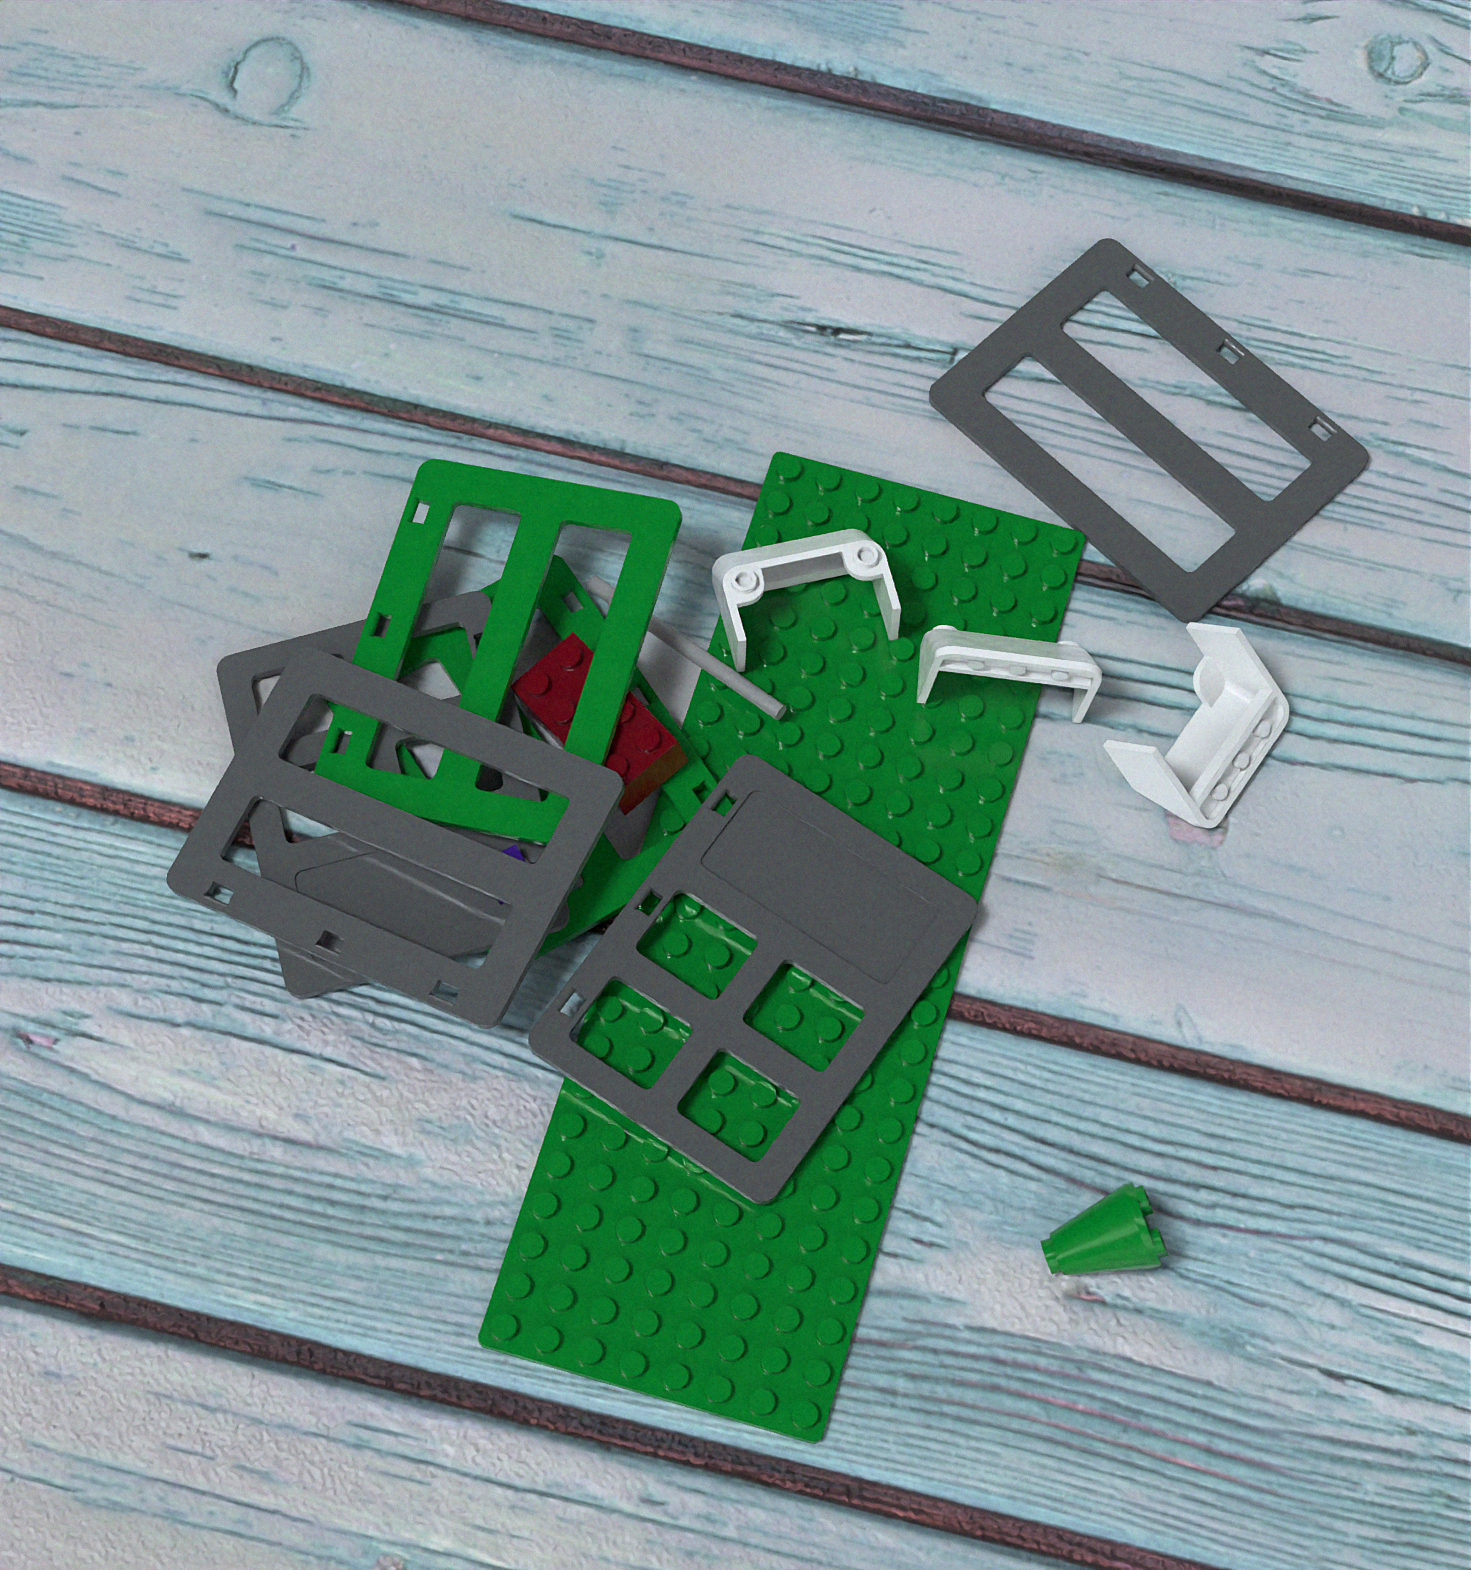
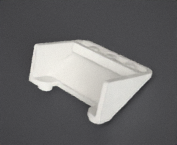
(1010, 659)

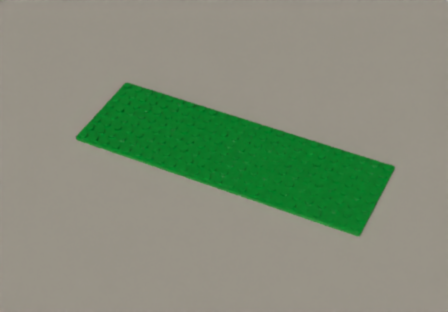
(624, 1247)

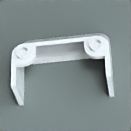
(745, 575)
(1222, 741)

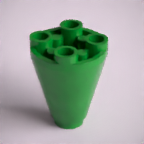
(1107, 1236)

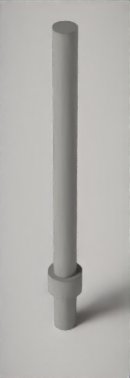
(699, 656)

